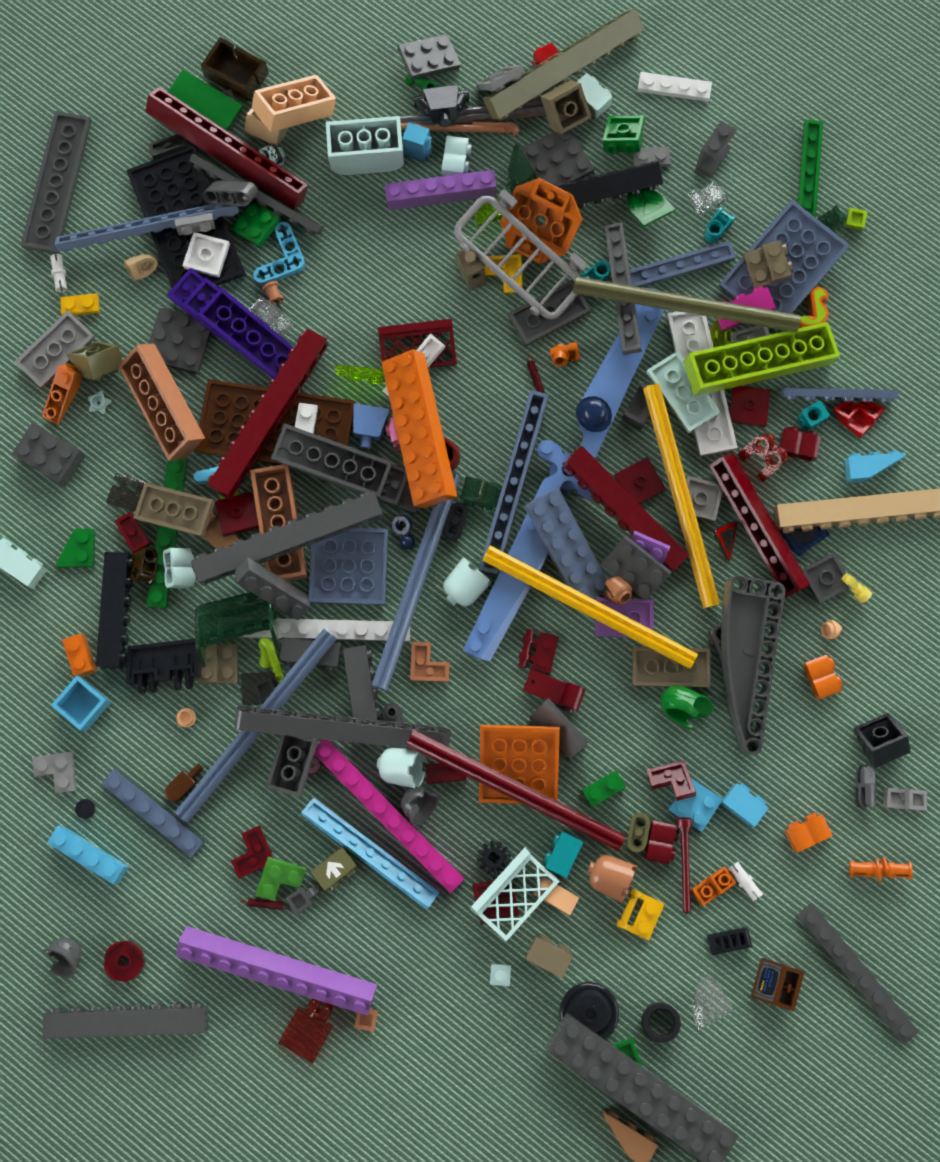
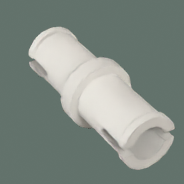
(58, 273)
(745, 881)

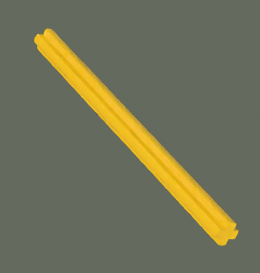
(681, 496)
(590, 607)

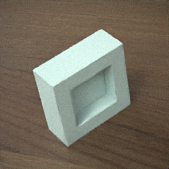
(500, 974)

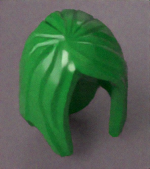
(683, 704)

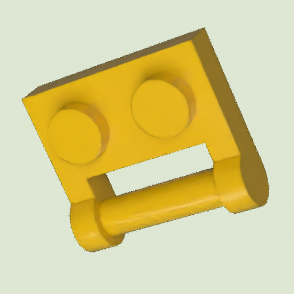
(646, 917)

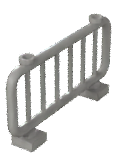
(506, 201)

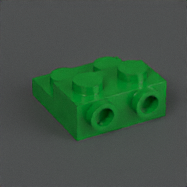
(623, 134)

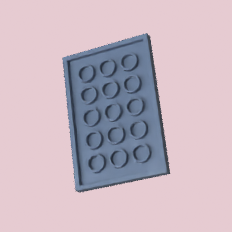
(810, 249)

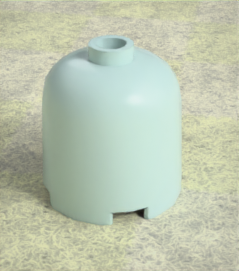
(465, 584)
(401, 766)

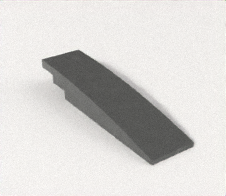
(344, 467)

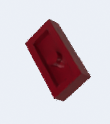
(132, 532)

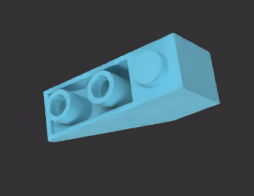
(865, 467)

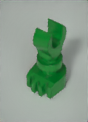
(420, 82)

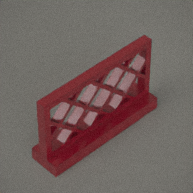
(418, 329)

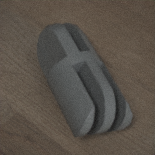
(865, 787)

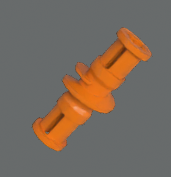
(880, 869)

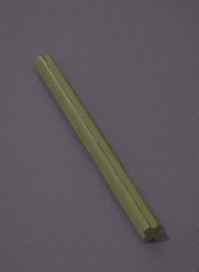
(686, 304)

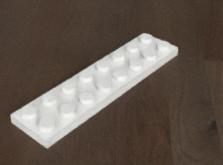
(689, 335)

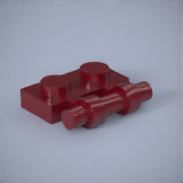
(544, 652)

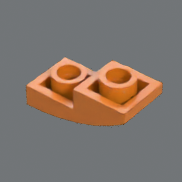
(713, 886)

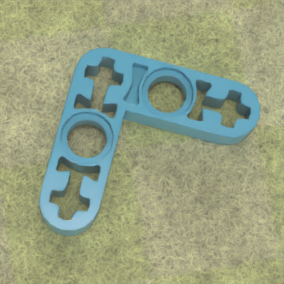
(290, 257)

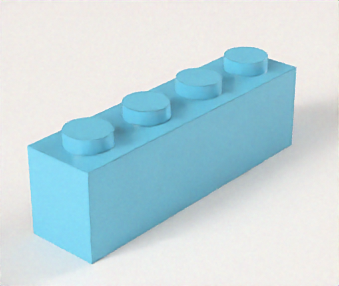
(88, 854)

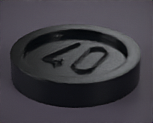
(85, 808)

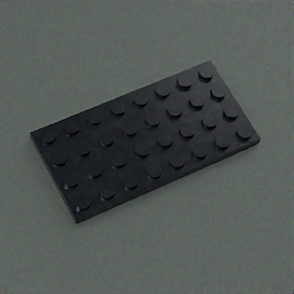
(173, 186)

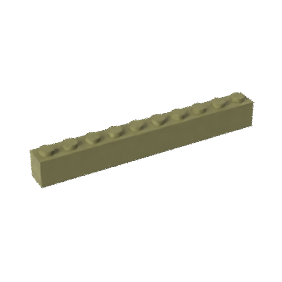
(563, 64)

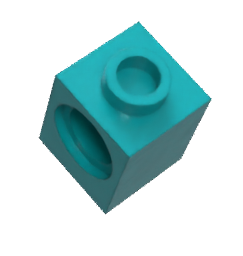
(816, 409)

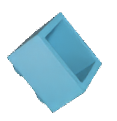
(81, 703)

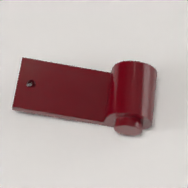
(559, 692)

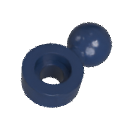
(407, 541)

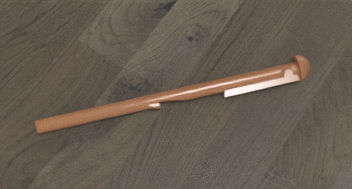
(478, 127)

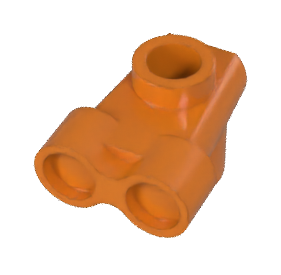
(562, 353)

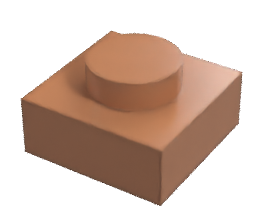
(366, 1022)

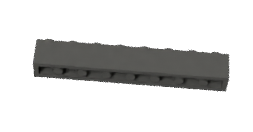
(125, 1022)

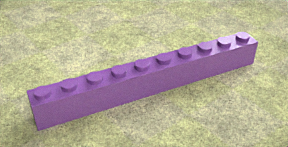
(276, 970)

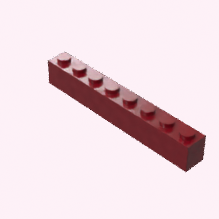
(620, 503)
(759, 524)

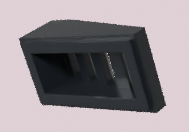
(746, 936)

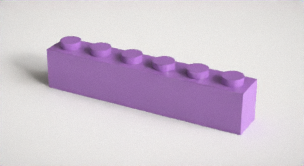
(440, 190)

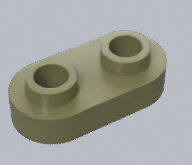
(637, 832)

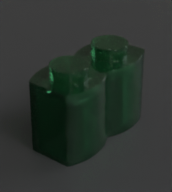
(480, 493)

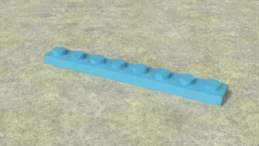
(370, 853)

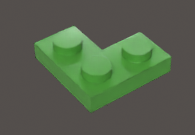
(278, 872)

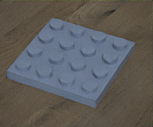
(350, 568)

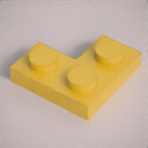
(510, 267)

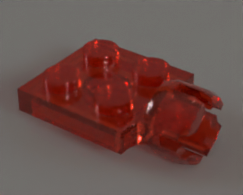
(308, 1030)

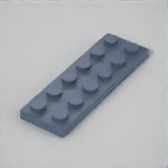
(566, 543)

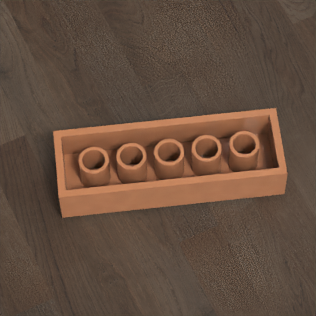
(161, 402)
(275, 507)

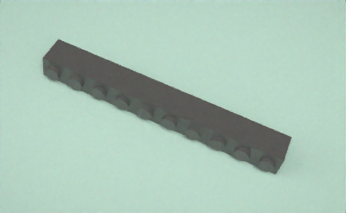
(288, 538)

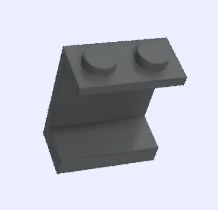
(715, 149)

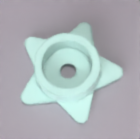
(95, 399)

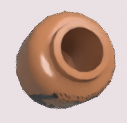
(617, 590)

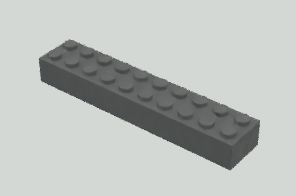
(640, 1091)

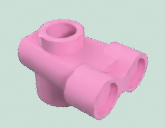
(392, 432)

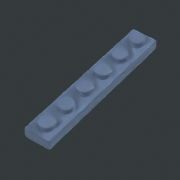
(682, 264)
(847, 394)
(153, 813)

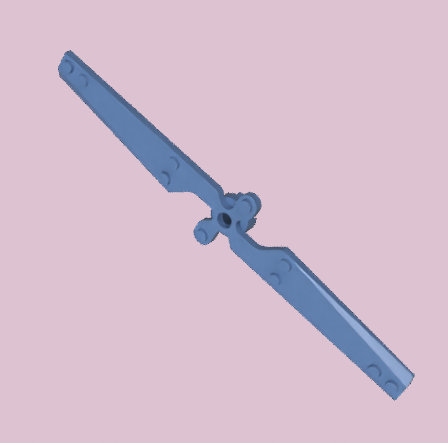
(509, 592)

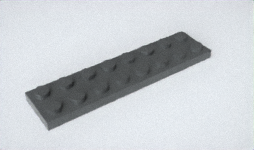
(56, 181)

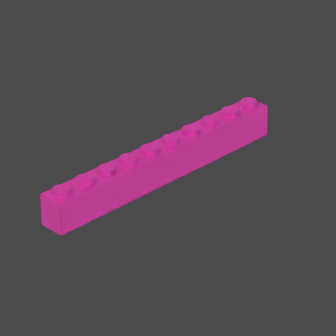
(388, 815)

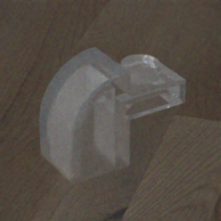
(708, 198)
(271, 316)

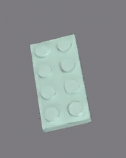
(678, 394)

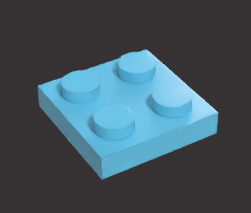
(698, 808)

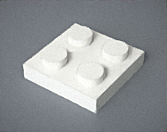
(206, 254)

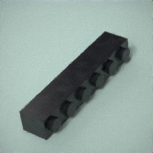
(615, 184)
(114, 611)

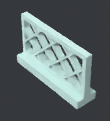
(499, 885)

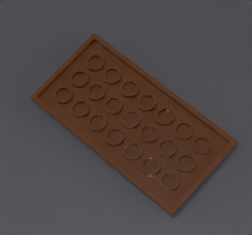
(229, 406)

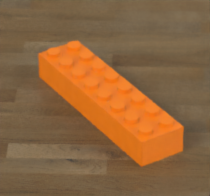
(419, 429)

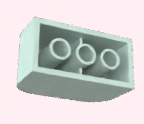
(365, 145)

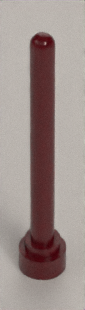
(684, 825)

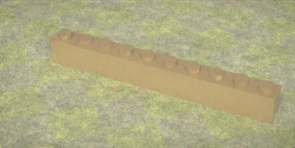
(857, 510)

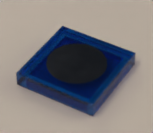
(802, 541)

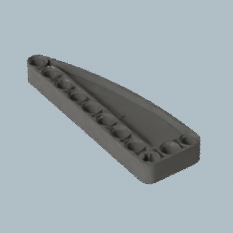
(742, 641)

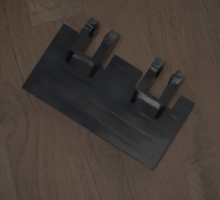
(160, 661)

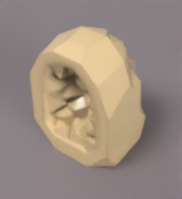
(141, 266)

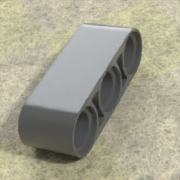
(230, 193)

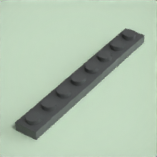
(263, 199)
(621, 274)
(857, 973)

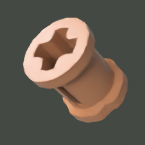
(272, 292)

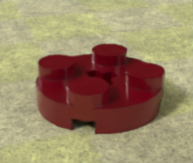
(112, 961)

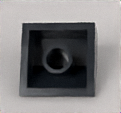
(882, 740)

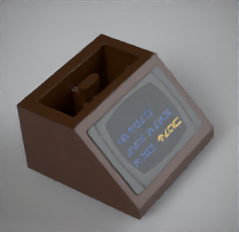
(777, 984)

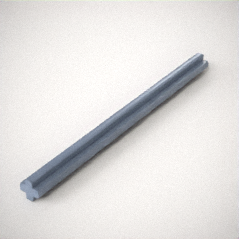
(412, 593)
(246, 738)

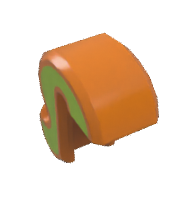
(817, 308)

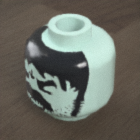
(273, 153)

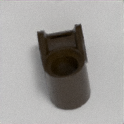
(144, 565)

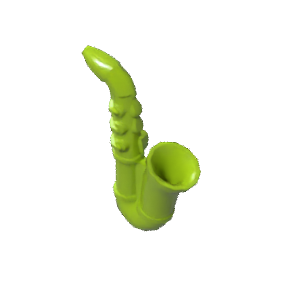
(269, 658)

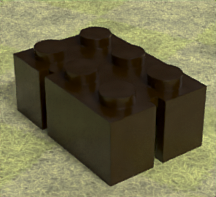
(234, 73)

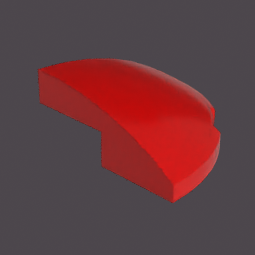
(858, 416)

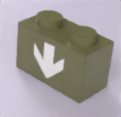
(334, 869)

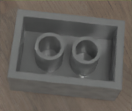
(48, 454)

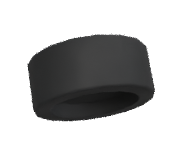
(675, 1027)

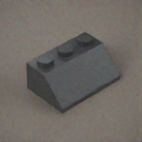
(570, 739)
(291, 764)

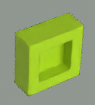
(856, 219)

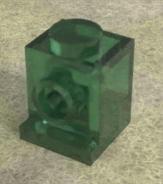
(835, 217)

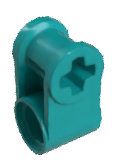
(720, 223)
(593, 274)

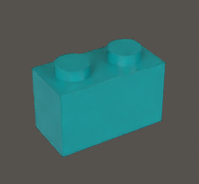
(563, 854)

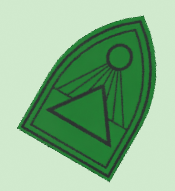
(648, 206)

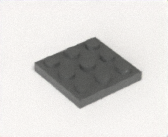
(558, 158)
(180, 340)

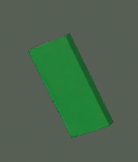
(206, 100)

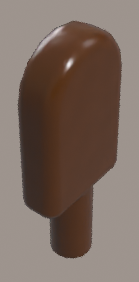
(182, 784)

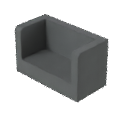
(638, 410)

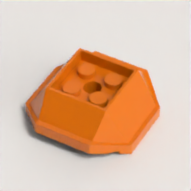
(557, 207)

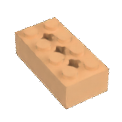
(293, 103)

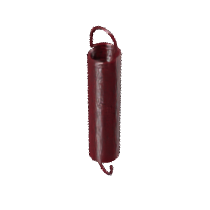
(535, 376)
(262, 903)

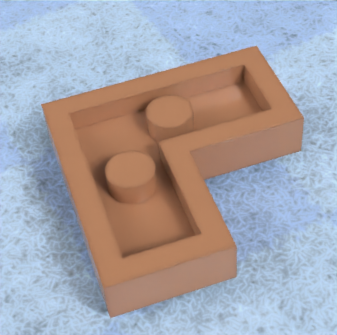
(422, 668)

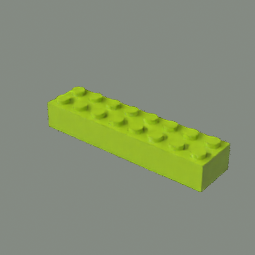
(760, 359)

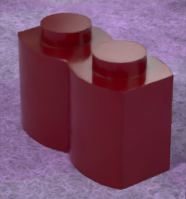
(800, 444)
(661, 842)

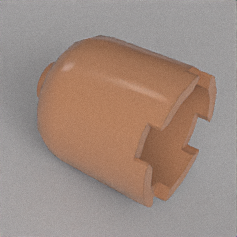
(612, 876)

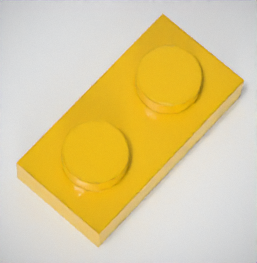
(80, 304)

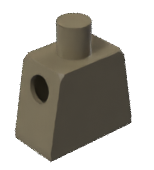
(469, 266)

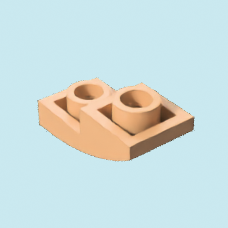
(558, 897)

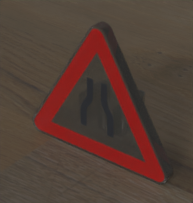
(725, 536)

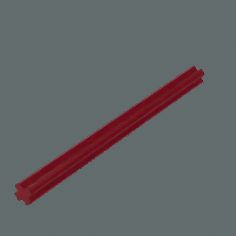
(515, 790)

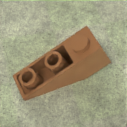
(636, 1144)

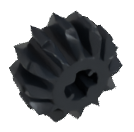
(489, 862)

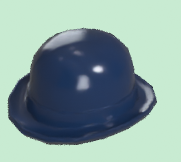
(594, 414)

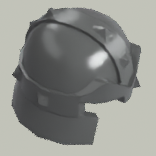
(418, 804)
(67, 953)

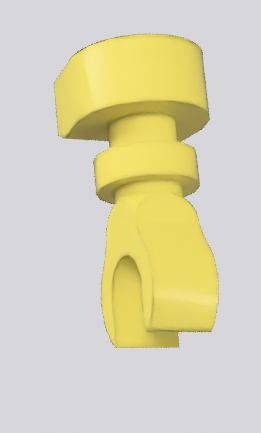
(861, 592)

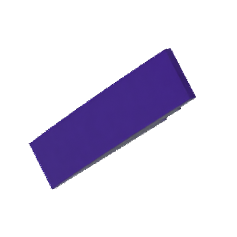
(230, 322)

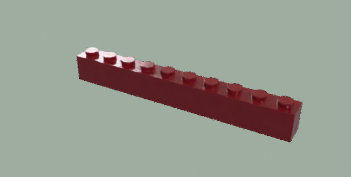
(226, 148)
(268, 414)

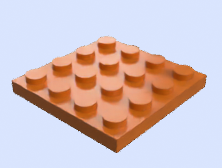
(522, 754)

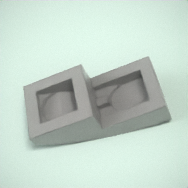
(905, 799)

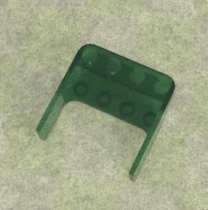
(231, 619)

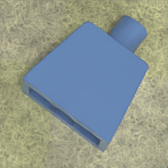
(369, 424)

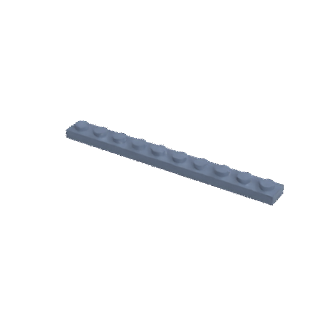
(138, 227)

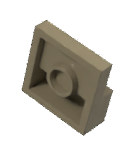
(768, 264)
(221, 665)

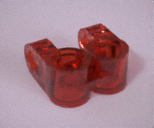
(766, 453)

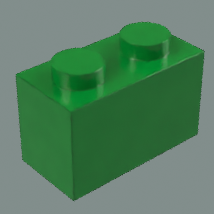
(603, 788)

